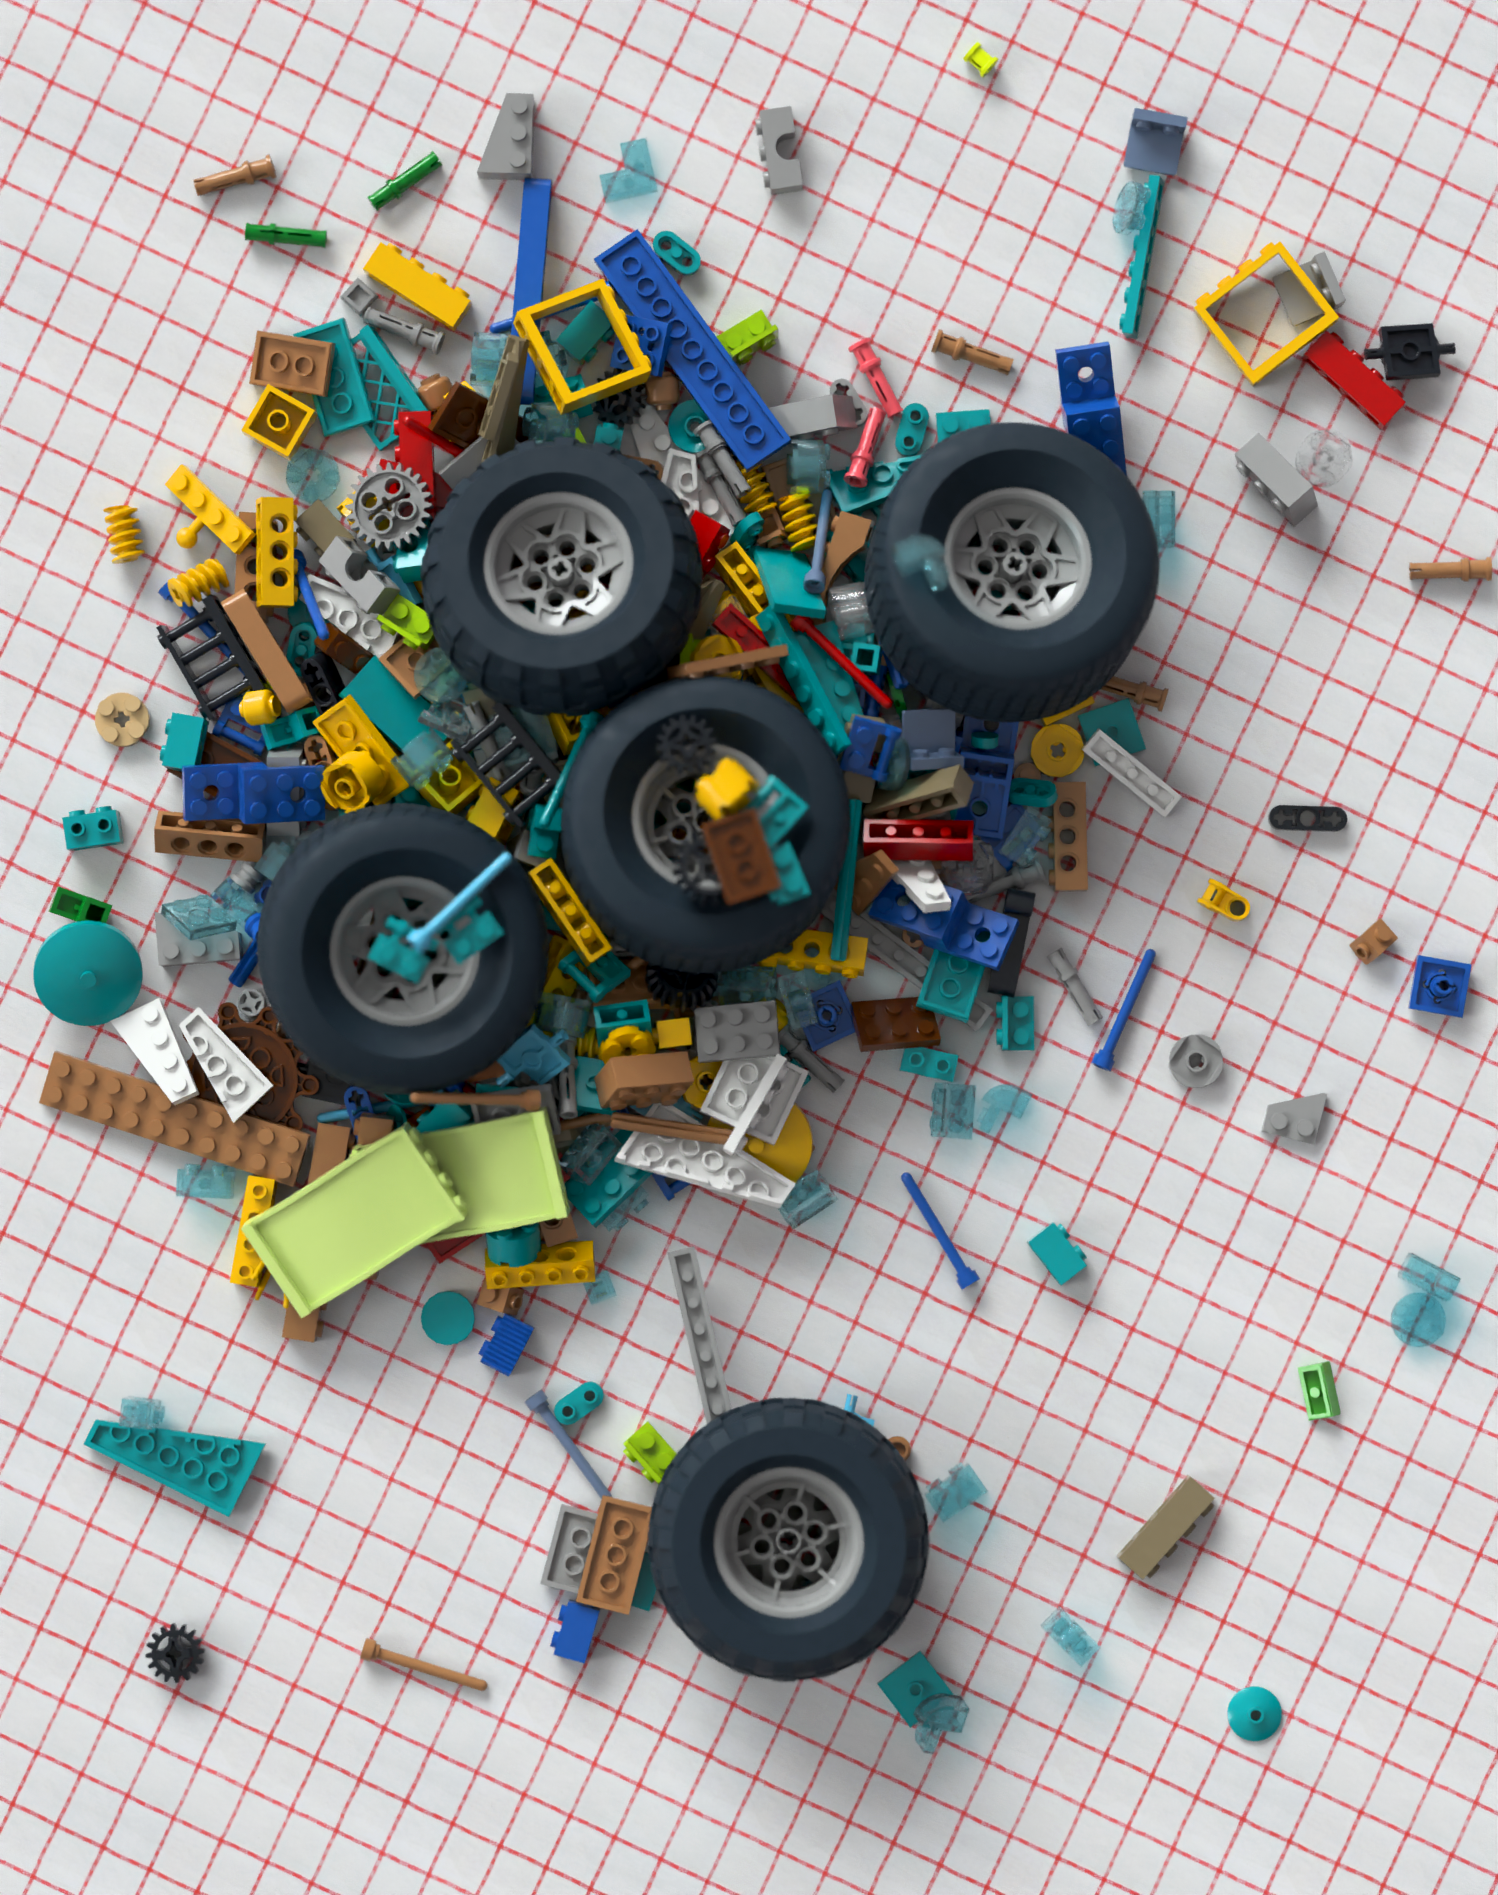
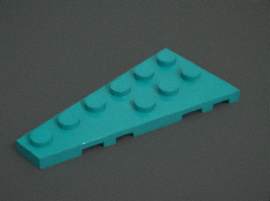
(195, 1464)

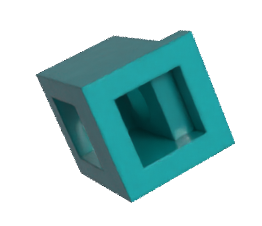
(609, 434)

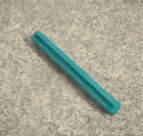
(846, 887)

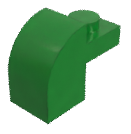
(79, 907)

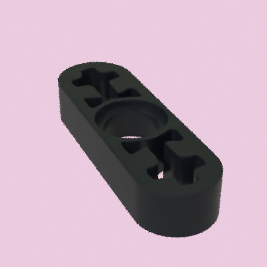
(1327, 825)

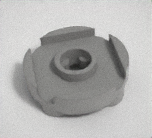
(1198, 1076)

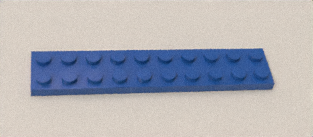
(694, 351)

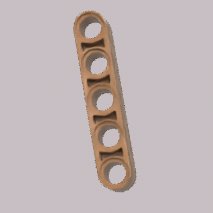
(266, 651)

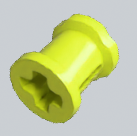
(980, 59)

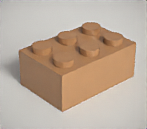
(643, 1080)

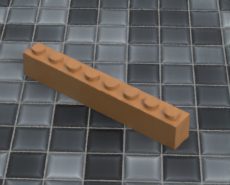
(330, 1150)

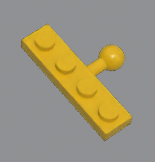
(209, 512)

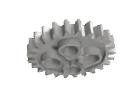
(378, 486)

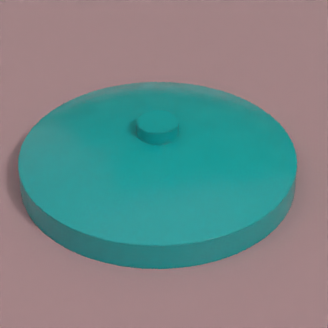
(87, 973)

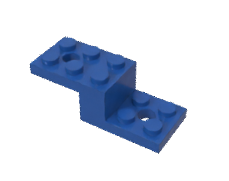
(1090, 402)
(991, 774)
(253, 793)
(949, 930)

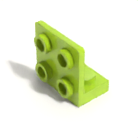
(748, 337)

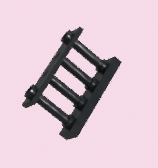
(225, 635)
(519, 739)

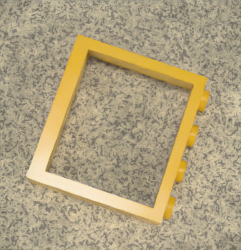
(1228, 284)
(546, 366)

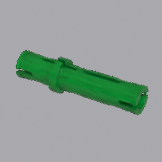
(395, 187)
(285, 235)

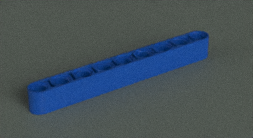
(531, 263)

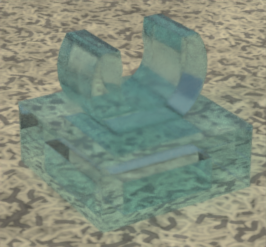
(601, 1289)

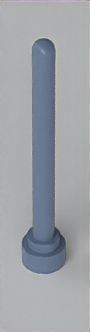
(815, 579)
(539, 1404)

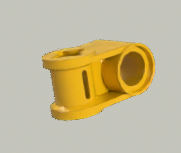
(1223, 900)

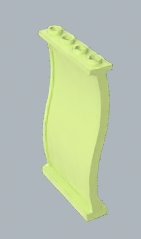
(502, 1171)
(355, 1219)

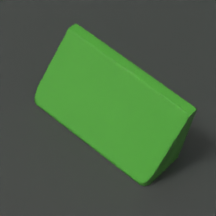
(1319, 1391)

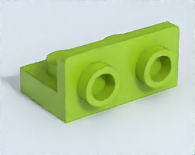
(408, 621)
(650, 1451)

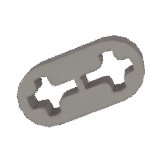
(858, 404)

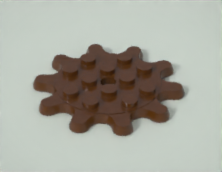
(271, 1056)

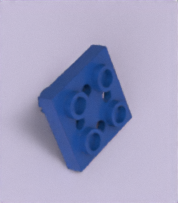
(653, 344)
(1440, 986)
(833, 997)

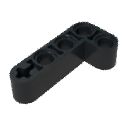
(319, 667)
(1018, 905)

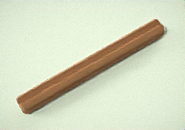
(670, 1128)

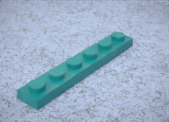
(1139, 268)
(803, 679)

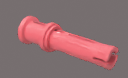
(870, 366)
(862, 458)

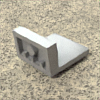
(1297, 301)

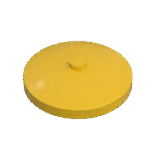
(792, 1149)

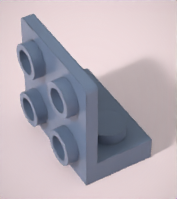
(1154, 141)
(931, 738)

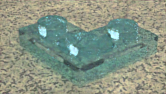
(635, 179)

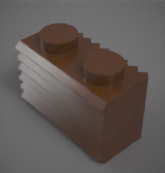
(344, 649)

